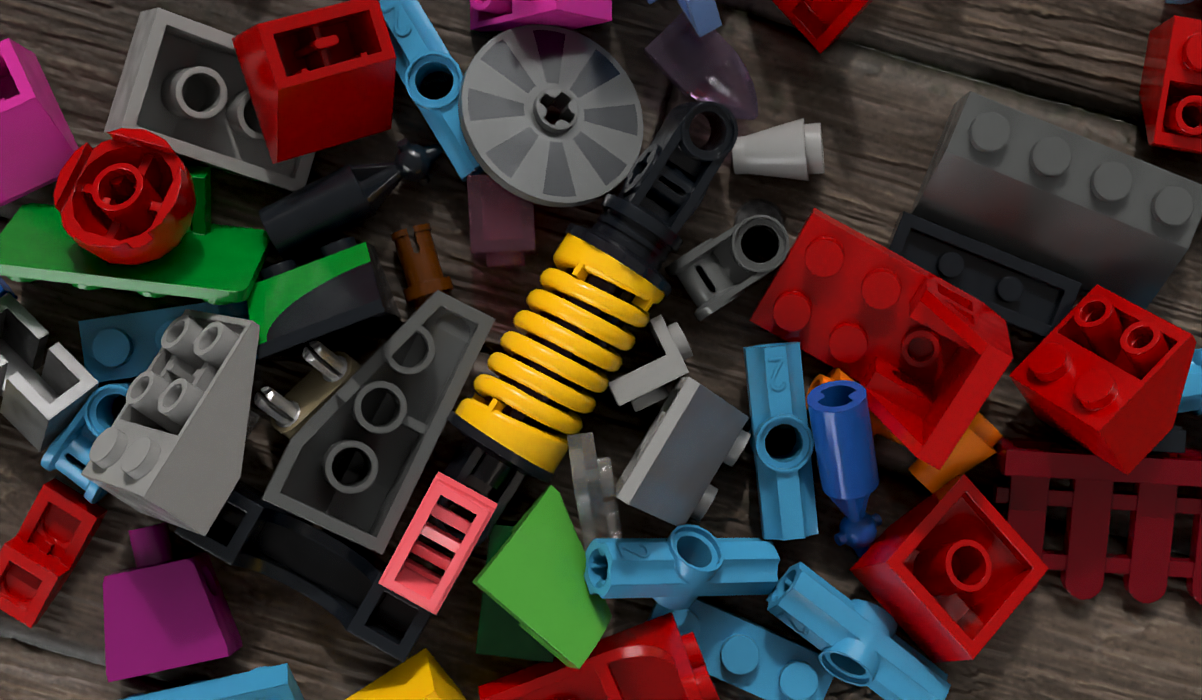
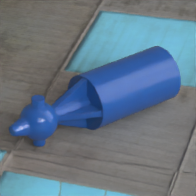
(846, 457)

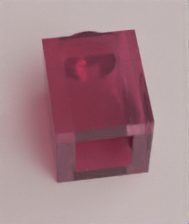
(500, 224)

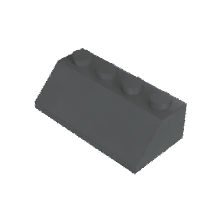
(1059, 199)

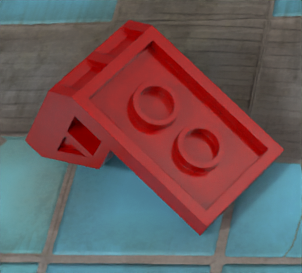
(893, 327)

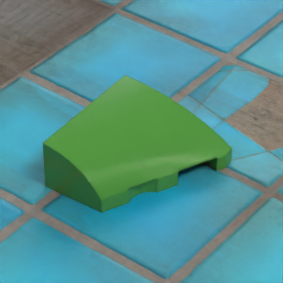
(543, 582)

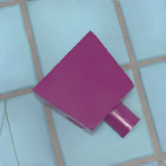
(164, 610)

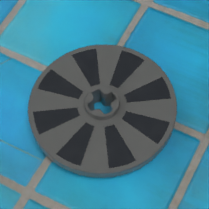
(506, 104)

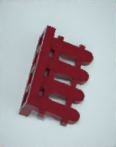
(1089, 505)

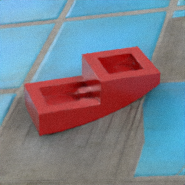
(45, 550)

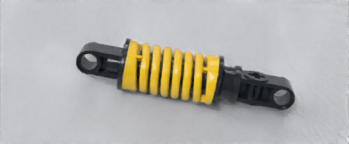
(599, 285)

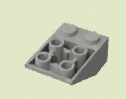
(183, 423)

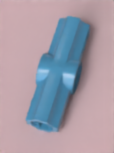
(418, 54)
(786, 480)
(680, 567)
(854, 638)

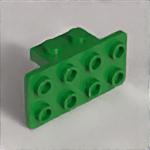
(208, 264)

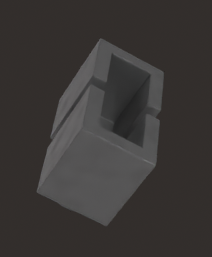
(35, 403)

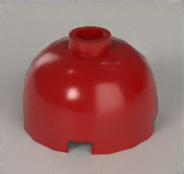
(126, 197)

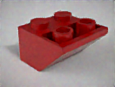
(319, 77)
(1173, 85)
(1109, 377)

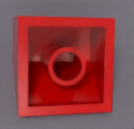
(950, 571)

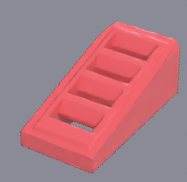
(413, 579)

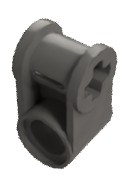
(726, 265)

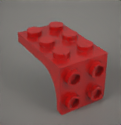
(633, 664)

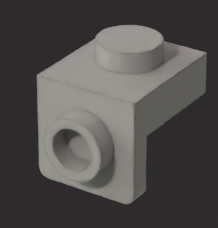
(647, 383)

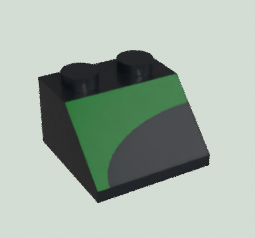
(320, 300)

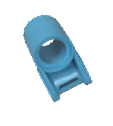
(72, 446)

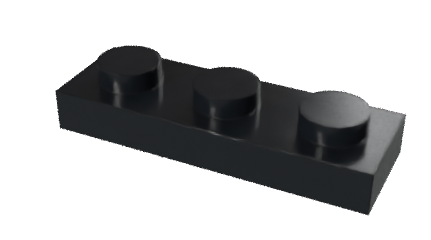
(1012, 287)

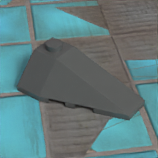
(373, 437)

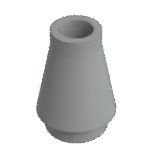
(782, 151)

